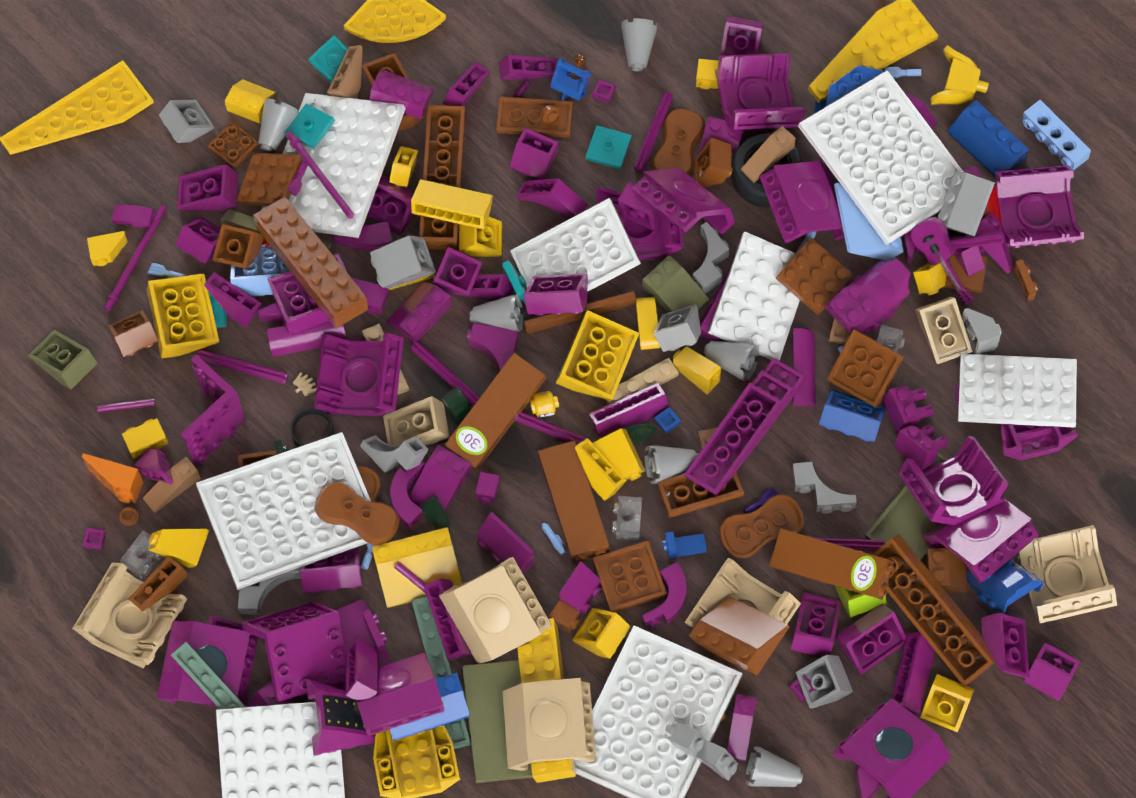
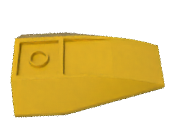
(415, 764)

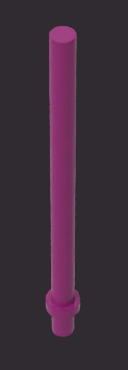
(295, 143)
(113, 297)

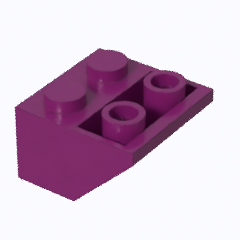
(534, 154)
(1052, 671)

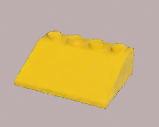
(182, 314)
(597, 357)
(425, 555)

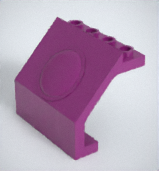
(757, 91)
(803, 199)
(683, 200)
(1037, 206)
(646, 242)
(359, 376)
(956, 486)
(986, 538)
(403, 695)

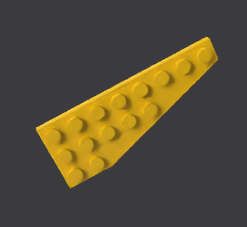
(880, 42)
(94, 106)

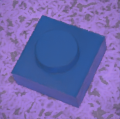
(667, 420)

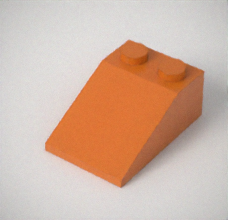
(120, 479)

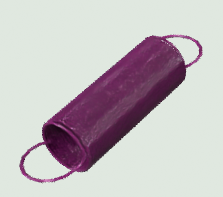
(522, 89)

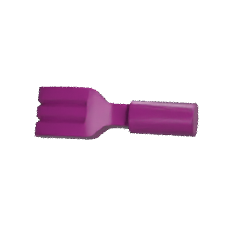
(296, 183)

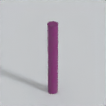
(126, 405)
(410, 576)

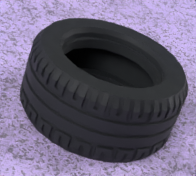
(754, 191)

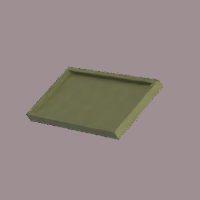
(905, 519)
(486, 722)

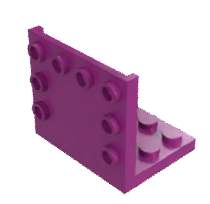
(218, 420)
(301, 646)

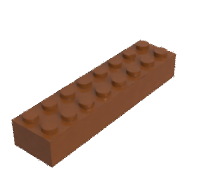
(444, 166)
(311, 262)
(935, 613)

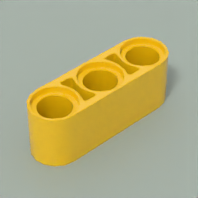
(647, 322)

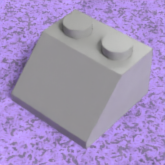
(185, 120)
(678, 328)
(981, 331)
(827, 678)

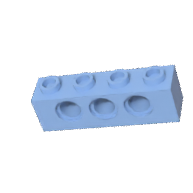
(1054, 126)

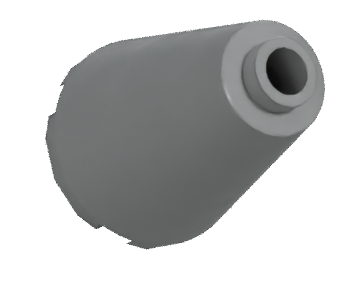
(638, 41)
(274, 123)
(500, 313)
(733, 357)
(667, 462)
(771, 771)

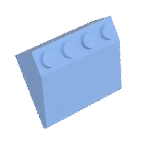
(859, 233)
(254, 278)

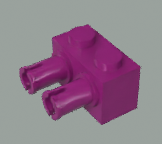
(902, 409)
(917, 445)

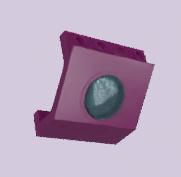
(223, 649)
(895, 749)

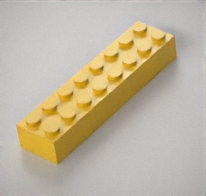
(542, 661)

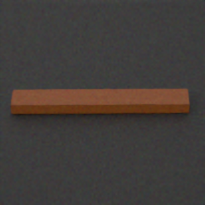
(597, 307)

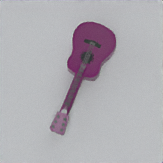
(933, 241)

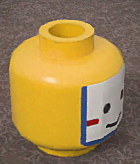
(544, 404)

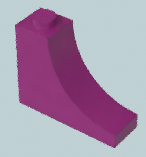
(554, 195)
(494, 342)

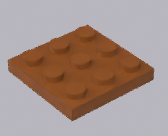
(268, 178)
(814, 276)
(865, 368)
(629, 576)

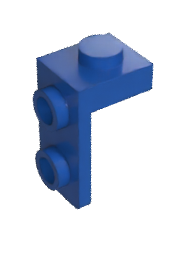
(684, 545)

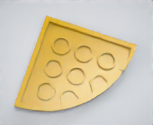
(394, 20)

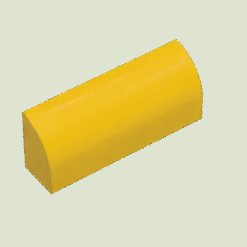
(451, 204)

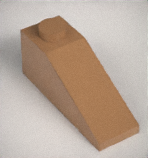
(348, 77)
(769, 153)
(183, 475)

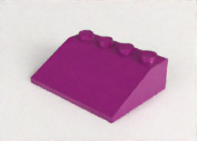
(295, 304)

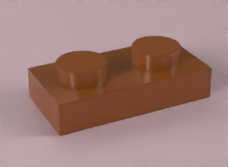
(1023, 275)

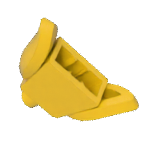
(961, 80)

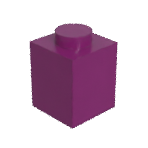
(487, 488)

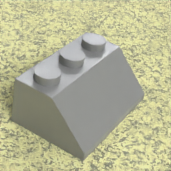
(965, 202)

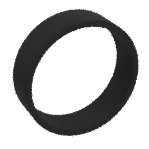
(309, 411)

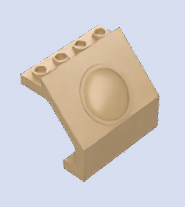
(1070, 572)
(738, 584)
(496, 611)
(119, 625)
(548, 722)

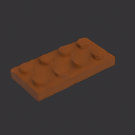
(522, 113)

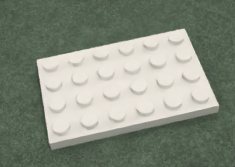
(585, 244)
(753, 302)
(1017, 390)

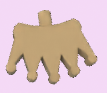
(304, 385)

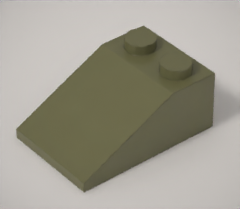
(673, 286)
(63, 359)

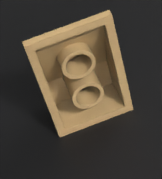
(944, 329)
(422, 419)

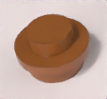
(550, 113)
(128, 516)

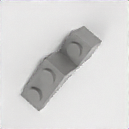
(709, 274)
(388, 457)
(825, 499)
(252, 596)
(705, 751)

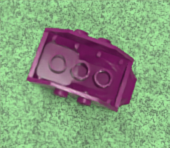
(871, 297)

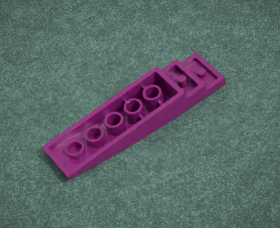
(745, 426)

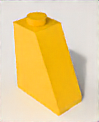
(697, 369)
(621, 454)
(179, 544)

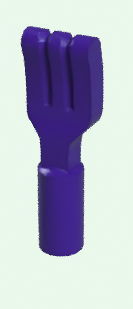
(756, 505)

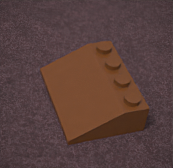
(739, 634)

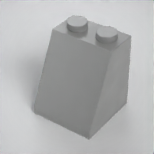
(402, 261)

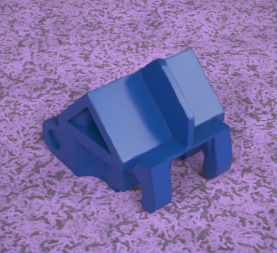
(568, 86)

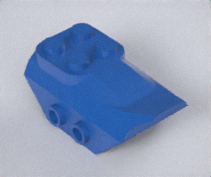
(847, 84)
(1004, 586)

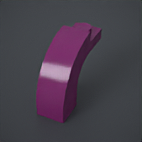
(408, 512)
(676, 585)

